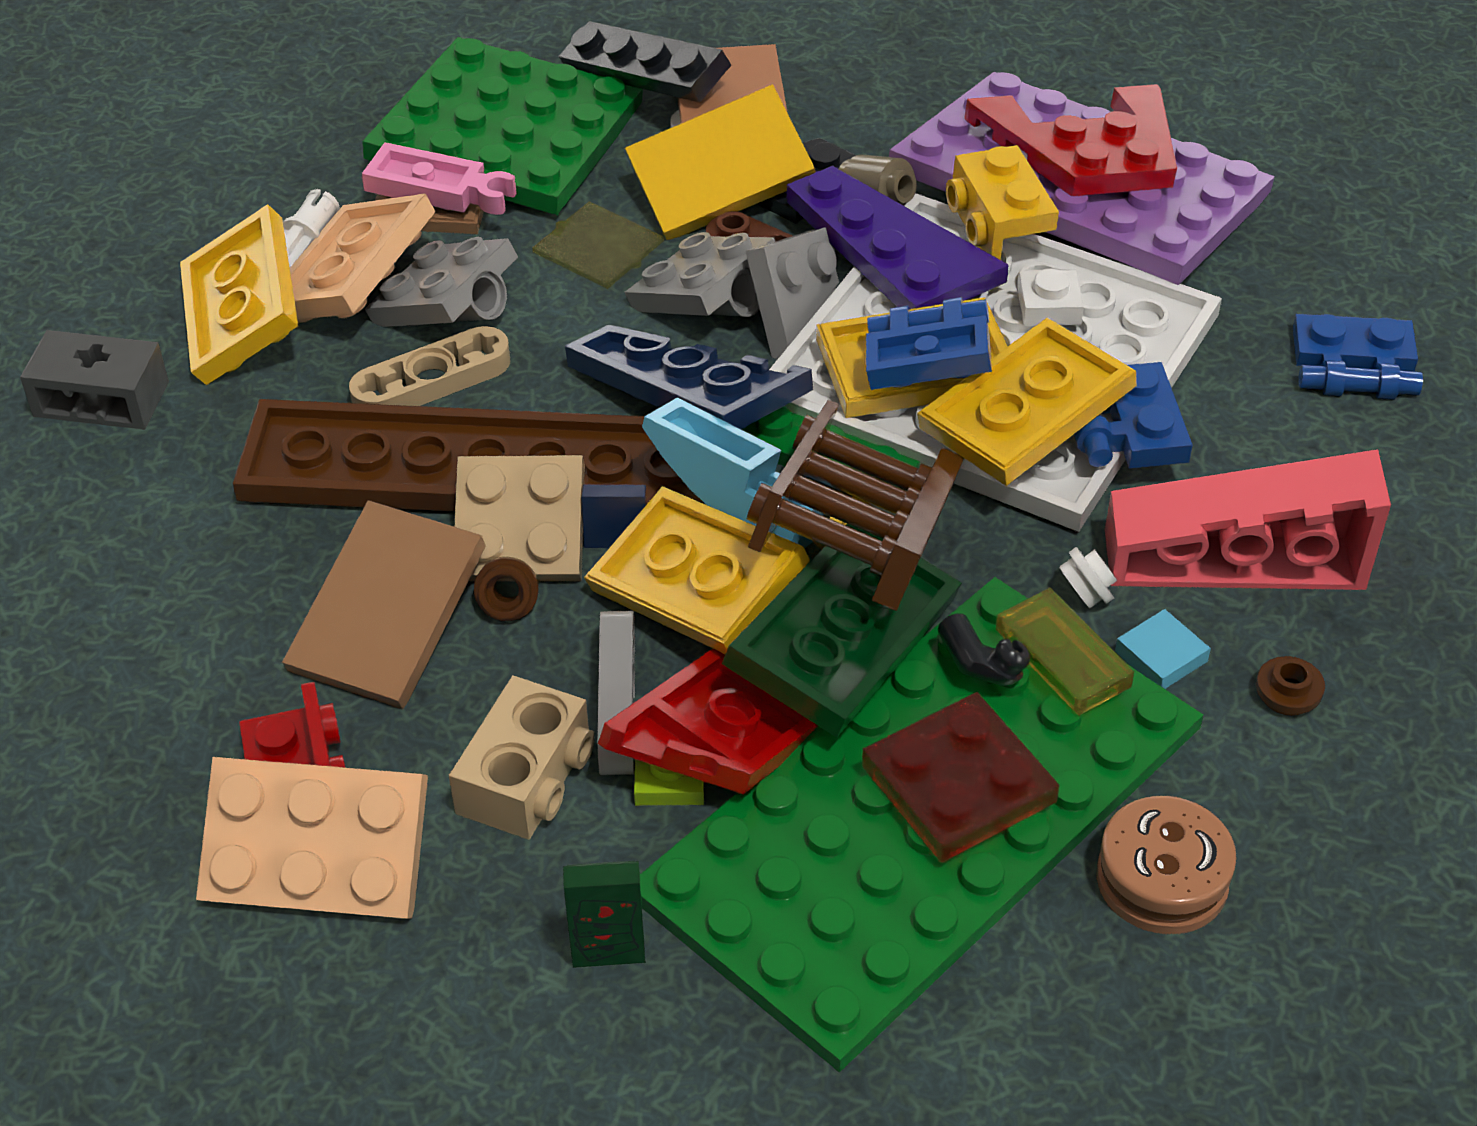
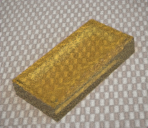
(1065, 651)

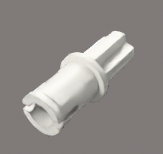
(308, 222)

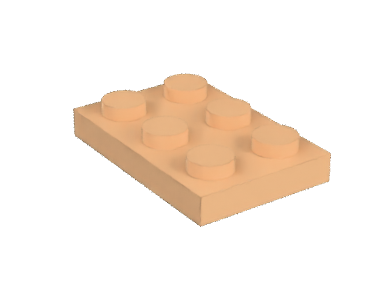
(355, 255)
(312, 837)

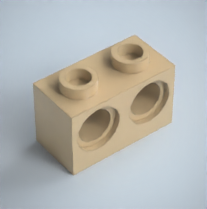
(521, 758)

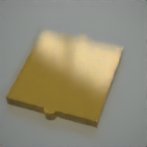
(598, 244)

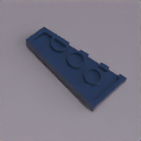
(658, 374)

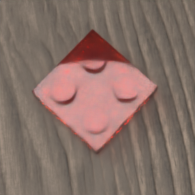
(959, 776)

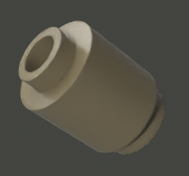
(886, 175)

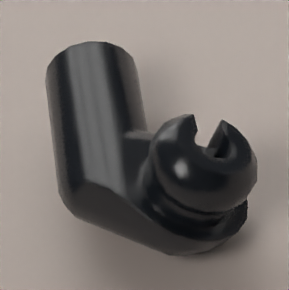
(994, 665)

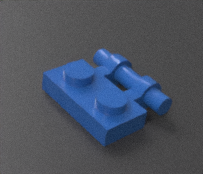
(928, 344)
(1356, 355)
(1143, 425)

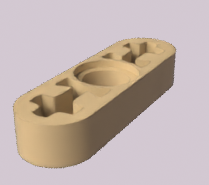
(442, 355)

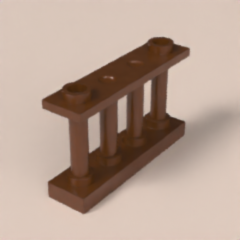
(902, 534)

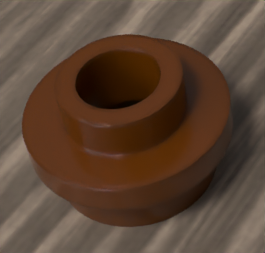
(503, 607)
(1290, 697)

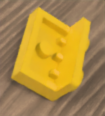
(999, 198)

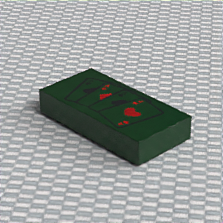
(604, 913)

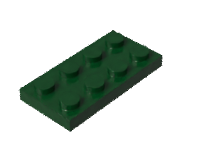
(828, 643)

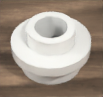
(1089, 576)

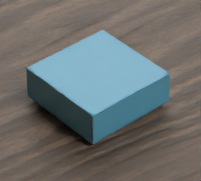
(1162, 649)

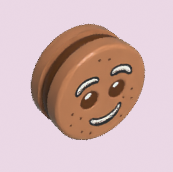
(1166, 864)

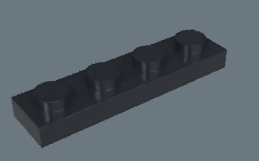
(646, 60)

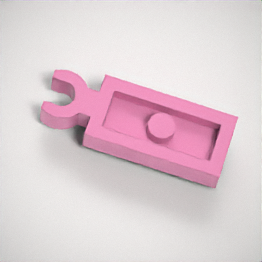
(445, 179)

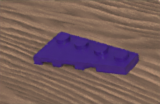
(892, 245)

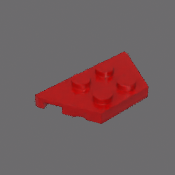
(708, 727)

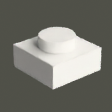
(1050, 295)

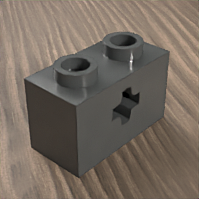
(95, 379)

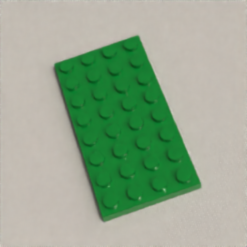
(828, 895)

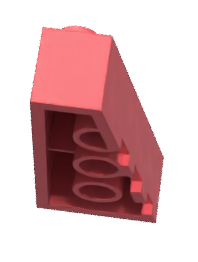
(1253, 527)

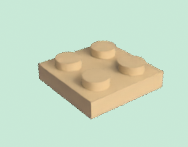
(524, 511)

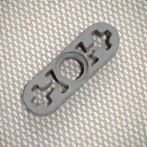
(616, 681)

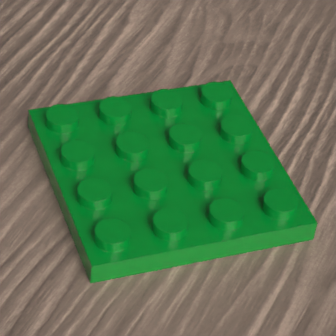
(513, 116)

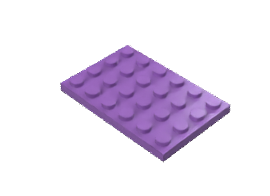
(1151, 230)

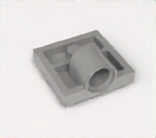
(701, 278)
(446, 285)

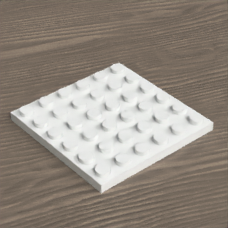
(1123, 314)

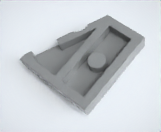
(792, 283)

